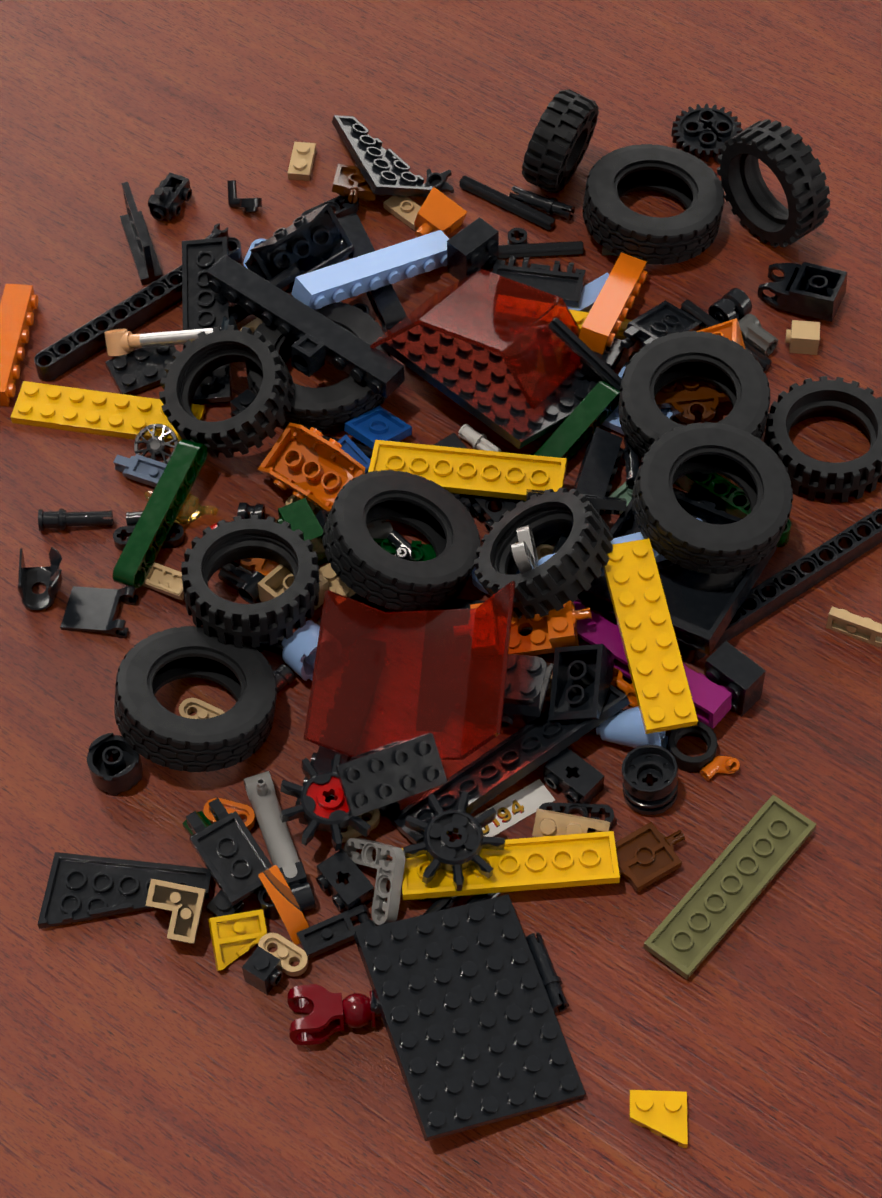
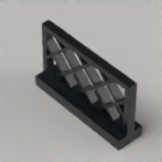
(139, 240)

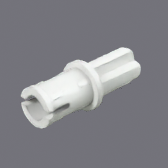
(477, 440)

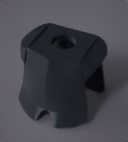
(32, 576)

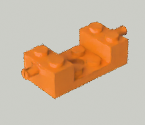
(548, 632)

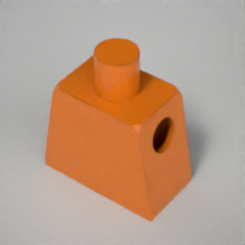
(438, 214)

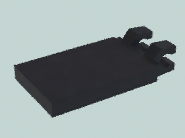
(659, 322)
(229, 852)

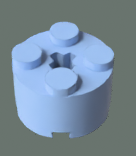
(301, 649)

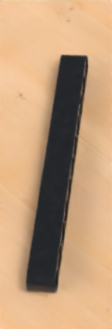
(126, 315)
(856, 541)

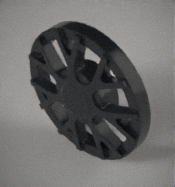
(155, 444)

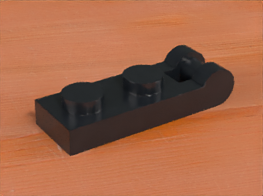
(334, 931)

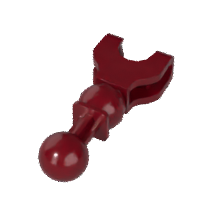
(326, 1013)

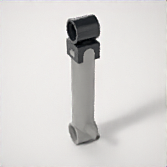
(278, 838)

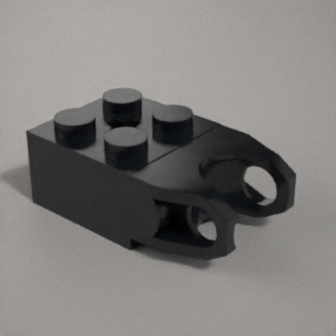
(805, 289)

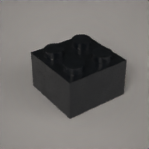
(472, 249)
(738, 674)

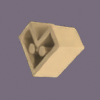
(185, 904)

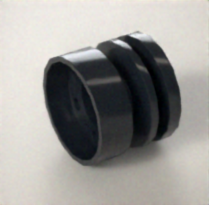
(650, 779)

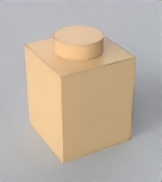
(803, 337)

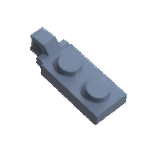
(140, 468)

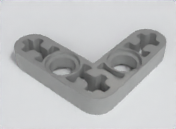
(525, 550)
(386, 870)

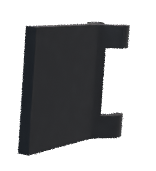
(97, 610)

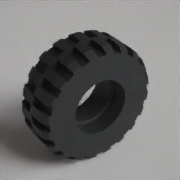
(560, 141)

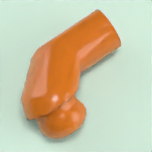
(720, 764)

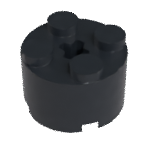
(114, 764)

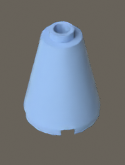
(628, 730)

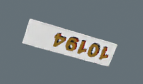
(517, 807)

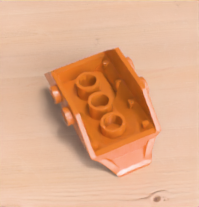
(310, 465)

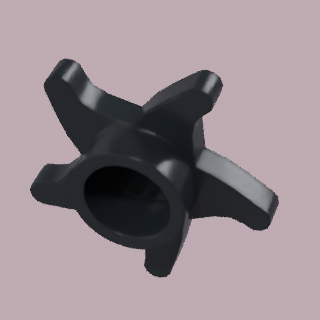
(439, 181)

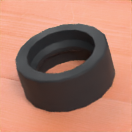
(688, 763)

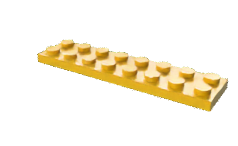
(91, 411)
(472, 469)
(649, 638)
(524, 866)

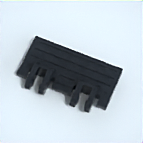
(561, 284)

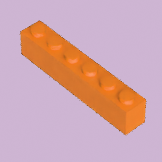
(613, 303)
(15, 318)

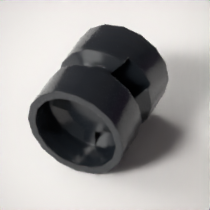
(731, 306)

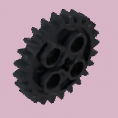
(704, 130)

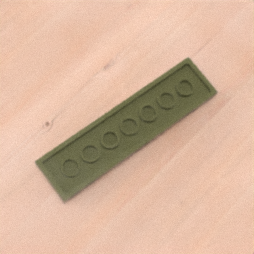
(729, 886)

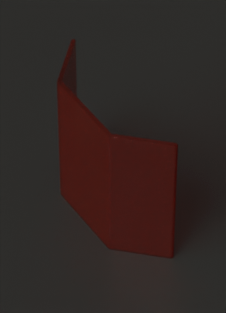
(504, 320)
(409, 676)

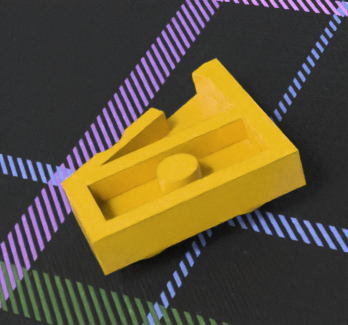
(235, 935)
(661, 1113)

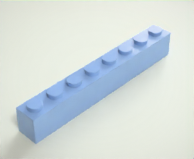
(371, 270)

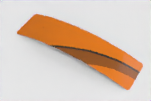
(284, 901)

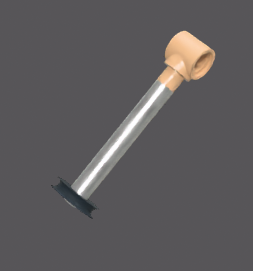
(123, 342)

